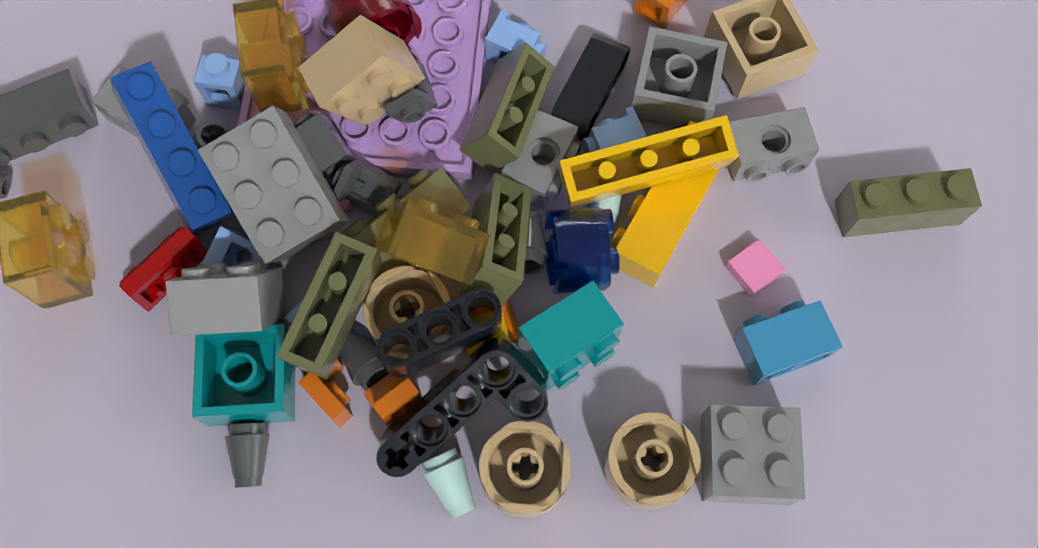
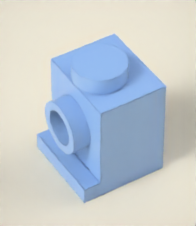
(508, 35)
(220, 73)
(614, 132)
(229, 246)

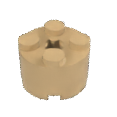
(400, 291)
(664, 441)
(546, 454)

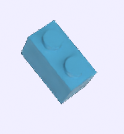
(786, 341)

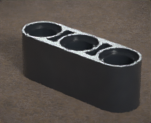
(591, 83)
(452, 314)

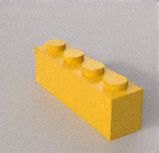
(648, 161)
(659, 225)

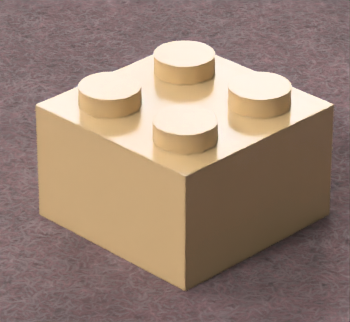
(763, 45)
(361, 71)

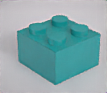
(571, 336)
(242, 378)

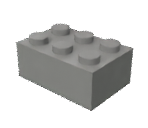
(273, 185)

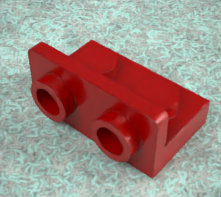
(148, 279)

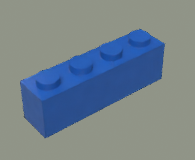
(170, 148)

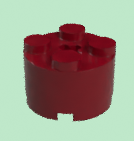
(392, 15)

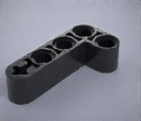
(457, 412)

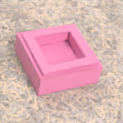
(755, 267)

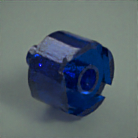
(580, 249)

